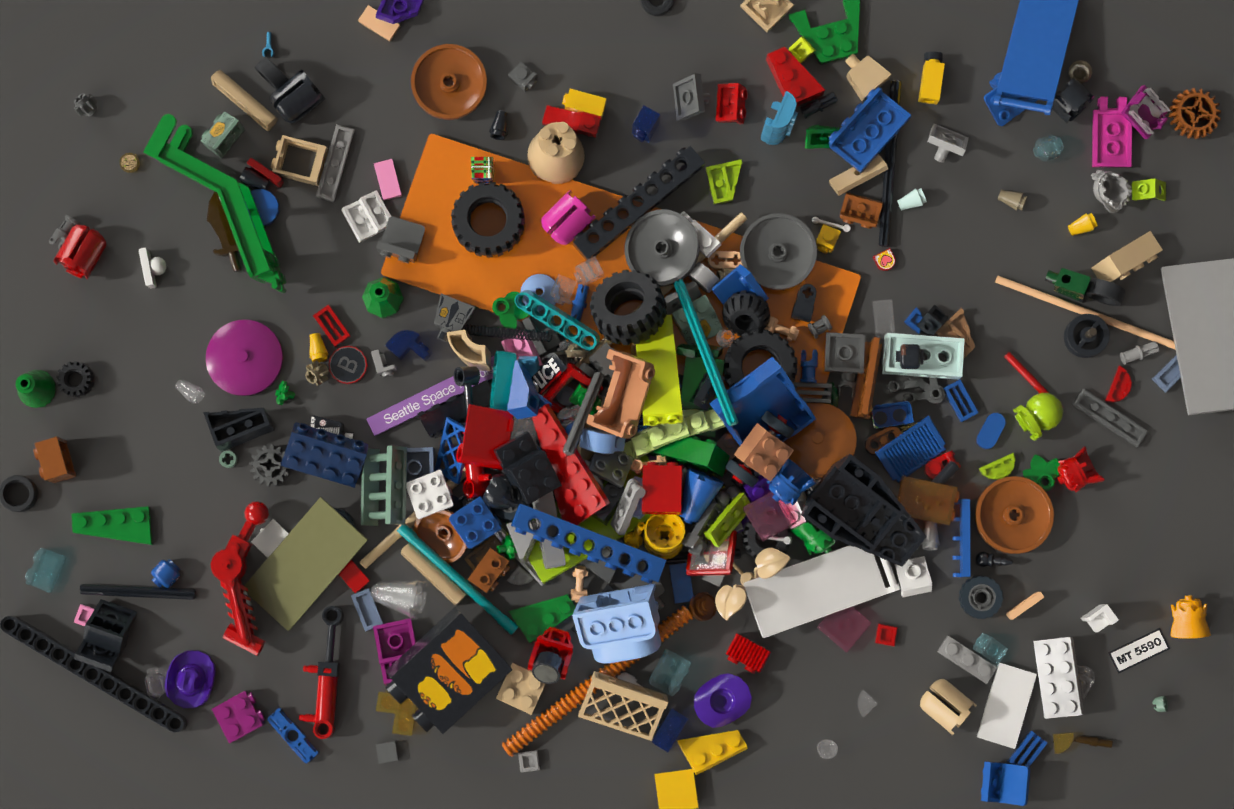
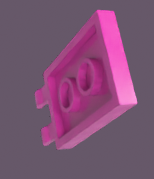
(1111, 135)

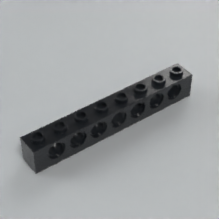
(687, 156)

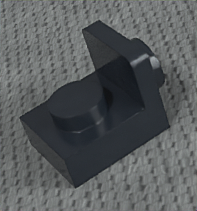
(932, 321)

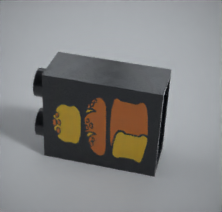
(446, 672)

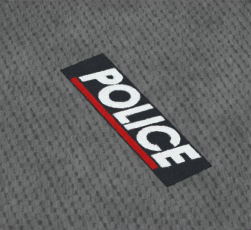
(548, 373)

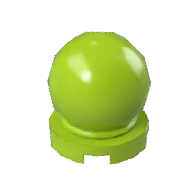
(1041, 413)

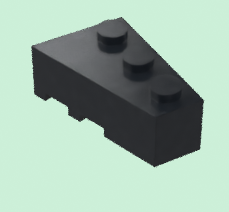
(237, 427)

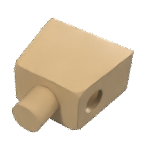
(866, 75)

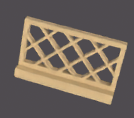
(627, 690)

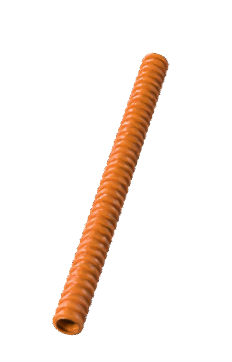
(578, 695)

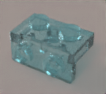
(669, 672)

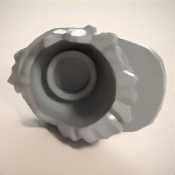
(1111, 190)

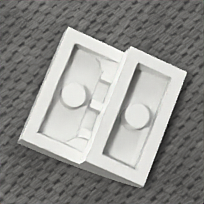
(367, 216)

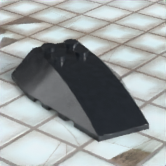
(862, 512)

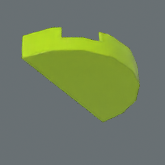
(999, 468)

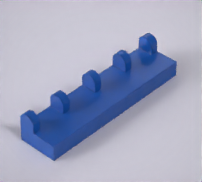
(964, 538)

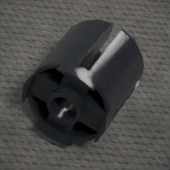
(296, 98)

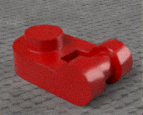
(934, 466)

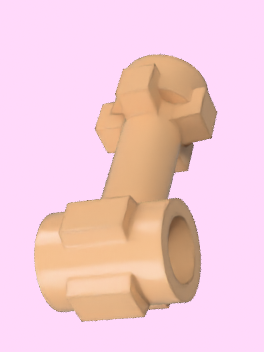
(773, 326)
(637, 465)
(579, 572)

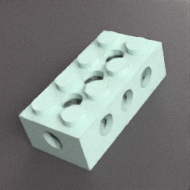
(932, 367)

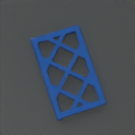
(443, 455)

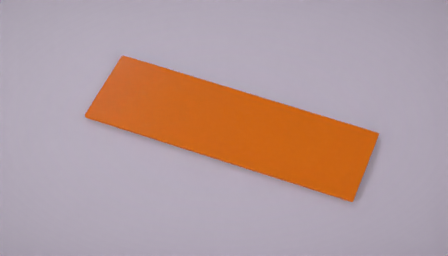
(478, 281)

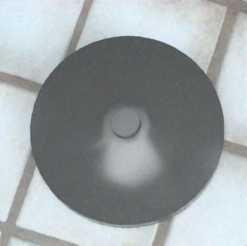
(662, 246)
(778, 251)

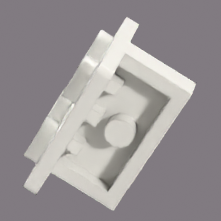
(429, 494)

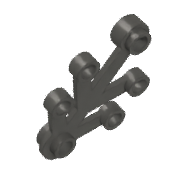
(915, 381)

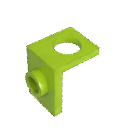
(1148, 189)

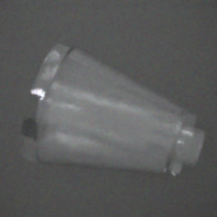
(401, 596)

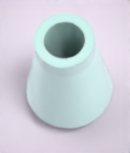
(913, 199)

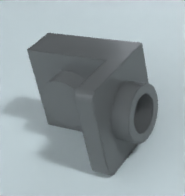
(523, 76)

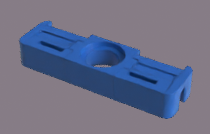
(283, 726)

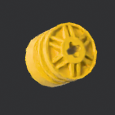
(665, 526)

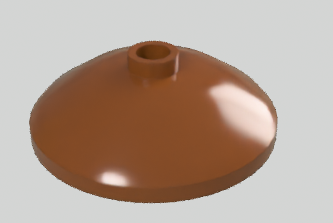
(431, 531)

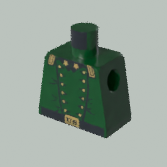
(1076, 286)

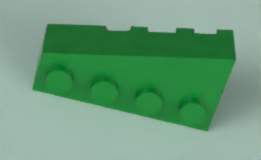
(697, 453)

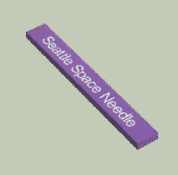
(420, 402)

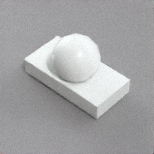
(151, 267)

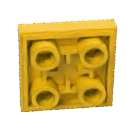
(676, 790)

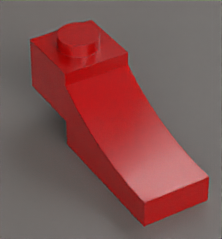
(580, 122)

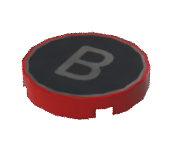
(348, 365)

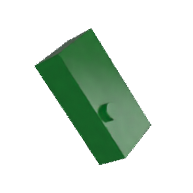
(693, 374)

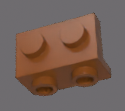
(860, 210)

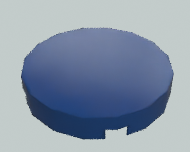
(266, 205)

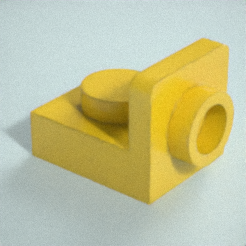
(827, 239)

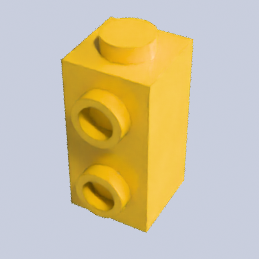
(931, 82)
(584, 102)

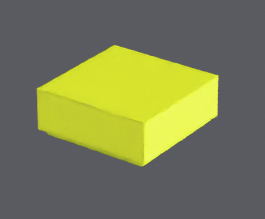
(801, 49)

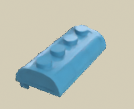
(776, 130)

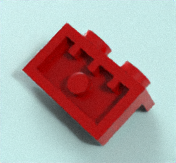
(731, 103)

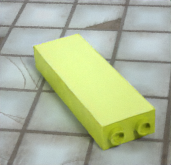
(664, 397)

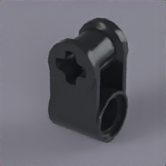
(803, 306)

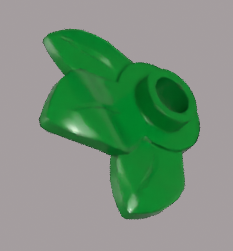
(511, 313)
(1042, 470)

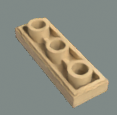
(853, 178)

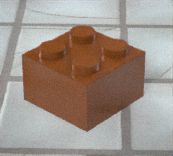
(54, 460)

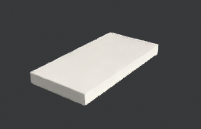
(1006, 705)

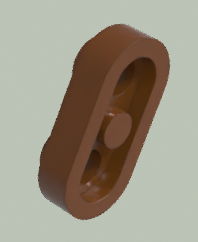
(881, 439)

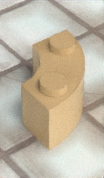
(468, 351)

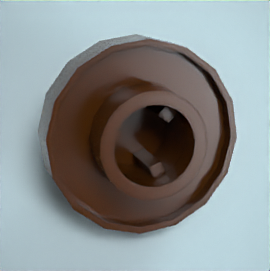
(702, 606)

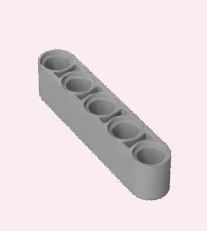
(551, 555)

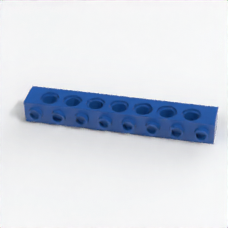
(654, 564)

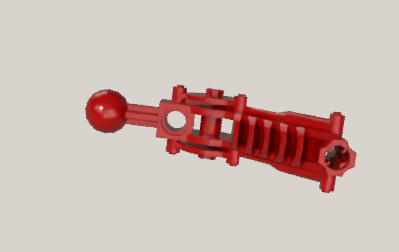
(229, 567)

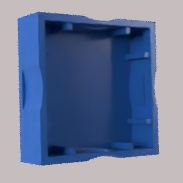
(762, 391)

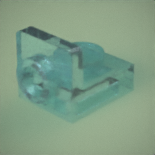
(990, 648)

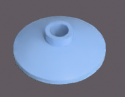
(539, 281)

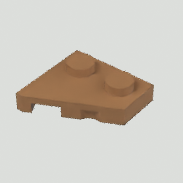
(958, 328)

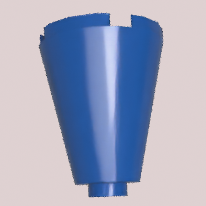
(698, 494)

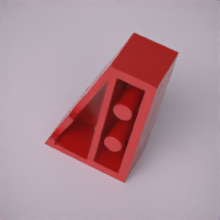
(793, 77)

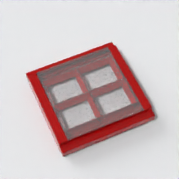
(714, 559)

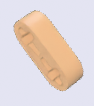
(726, 255)

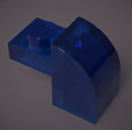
(404, 341)

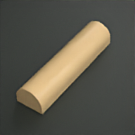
(243, 100)
(433, 574)

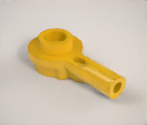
(633, 538)

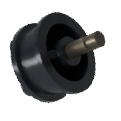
(1086, 335)

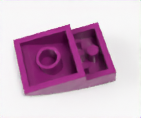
(392, 642)

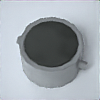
(703, 277)

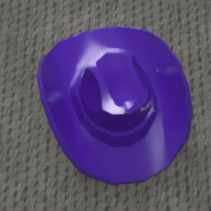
(190, 679)
(722, 700)

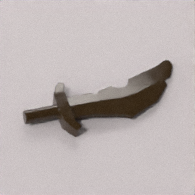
(218, 220)

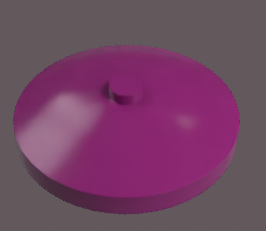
(244, 357)

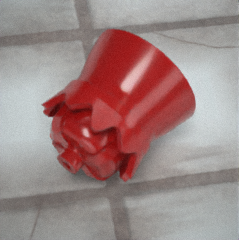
(1078, 471)

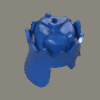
(790, 483)

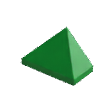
(818, 136)

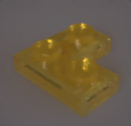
(403, 712)

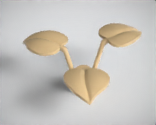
(768, 563)

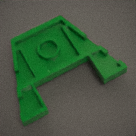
(831, 40)

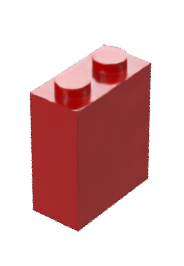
(662, 489)

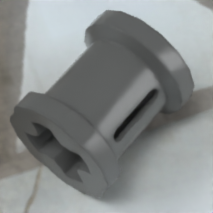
(813, 327)

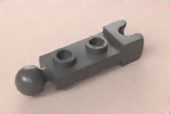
(696, 540)

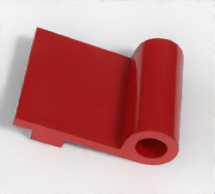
(483, 433)

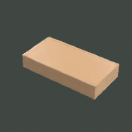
(378, 26)
(1024, 605)

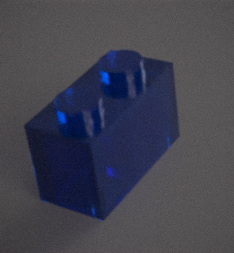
(645, 124)
(669, 730)

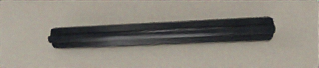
(130, 591)

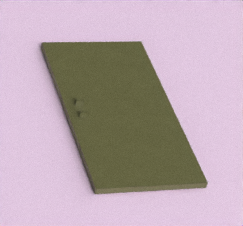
(305, 564)

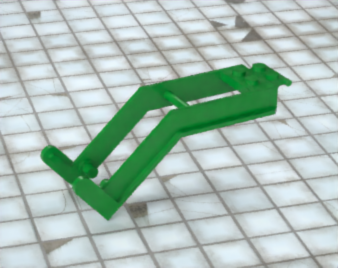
(235, 198)

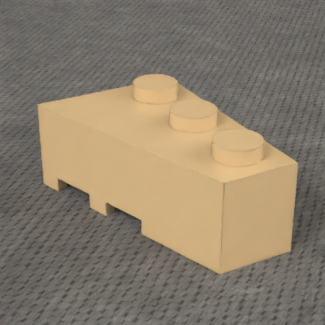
(1128, 258)

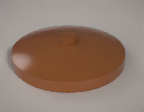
(449, 81)
(823, 440)
(1014, 515)

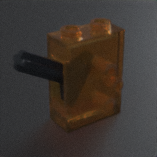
(930, 499)

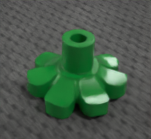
(283, 393)
(507, 548)

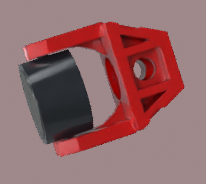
(550, 665)

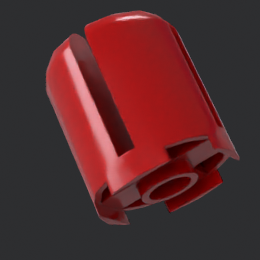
(81, 251)

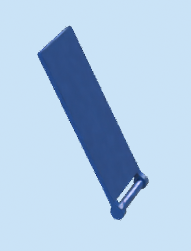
(1036, 53)

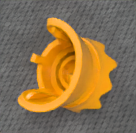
(1189, 619)

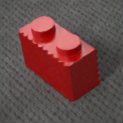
(747, 653)

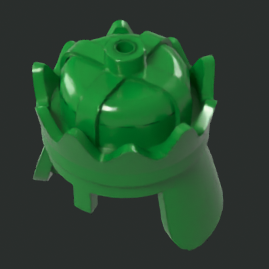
(813, 538)

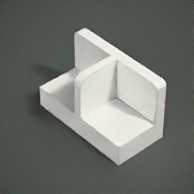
(1100, 617)

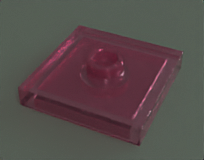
(769, 516)
(844, 627)

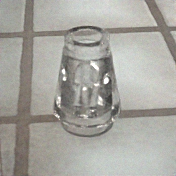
(724, 342)
(190, 391)

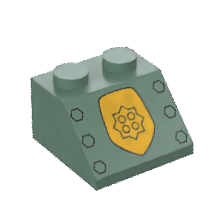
(222, 134)
(706, 316)

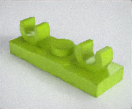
(727, 520)

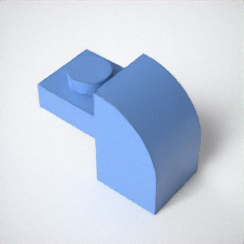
(601, 441)

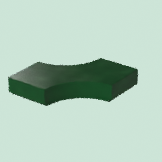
(693, 351)

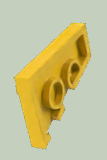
(712, 749)

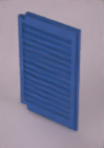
(911, 449)

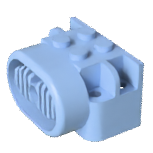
(619, 624)

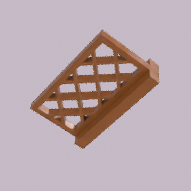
(866, 382)

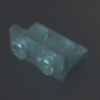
(45, 569)

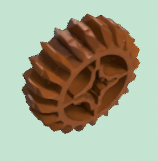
(1187, 112)

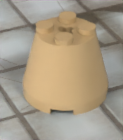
(556, 153)

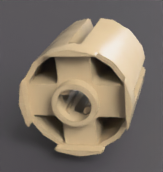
(941, 712)

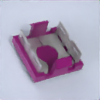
(1146, 112)

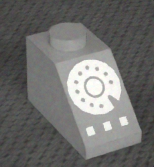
(523, 543)

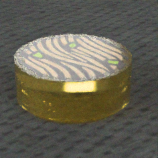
(129, 162)

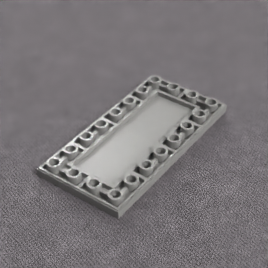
(1203, 331)

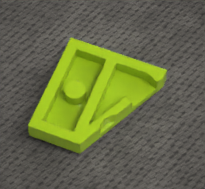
(723, 180)

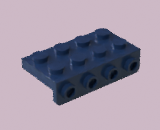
(325, 454)

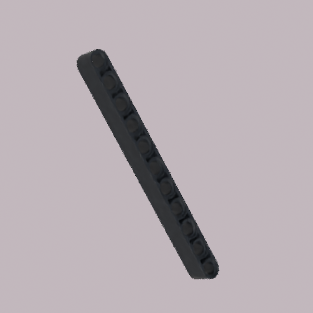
(84, 673)

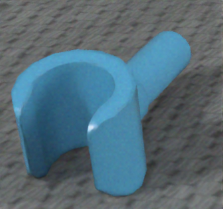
(268, 46)

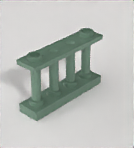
(395, 486)

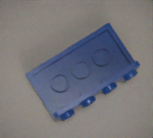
(868, 129)

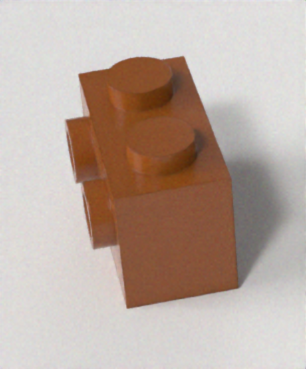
(489, 570)

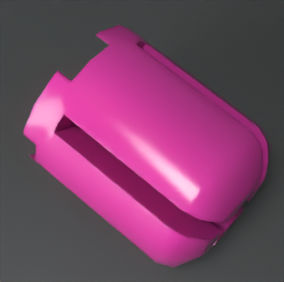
(566, 219)

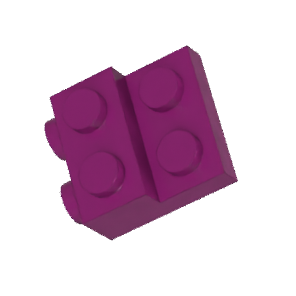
(238, 716)

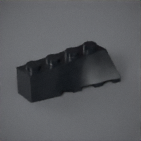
(454, 408)

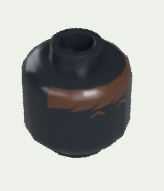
(910, 356)

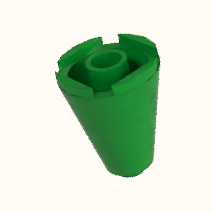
(35, 388)

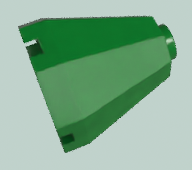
(384, 304)

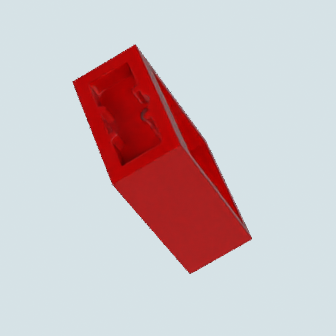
(575, 372)

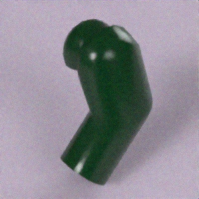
(834, 395)

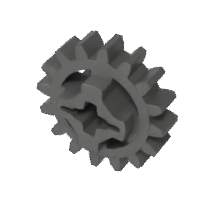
(269, 474)

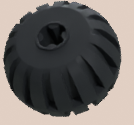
(745, 313)

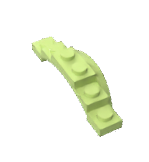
(654, 437)

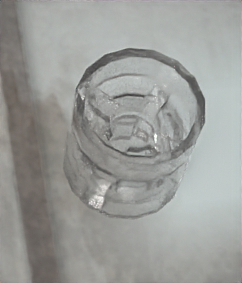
(830, 749)

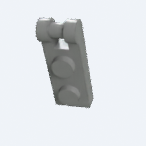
(627, 506)

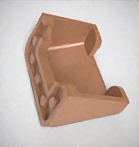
(624, 396)

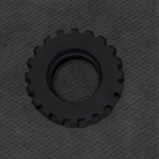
(480, 195)
(622, 288)
(754, 341)

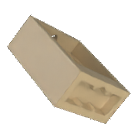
(318, 166)

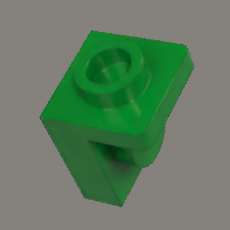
(578, 396)

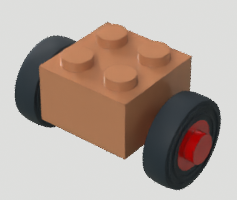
(762, 451)

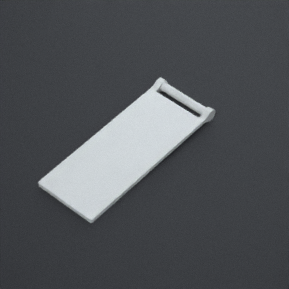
(817, 589)

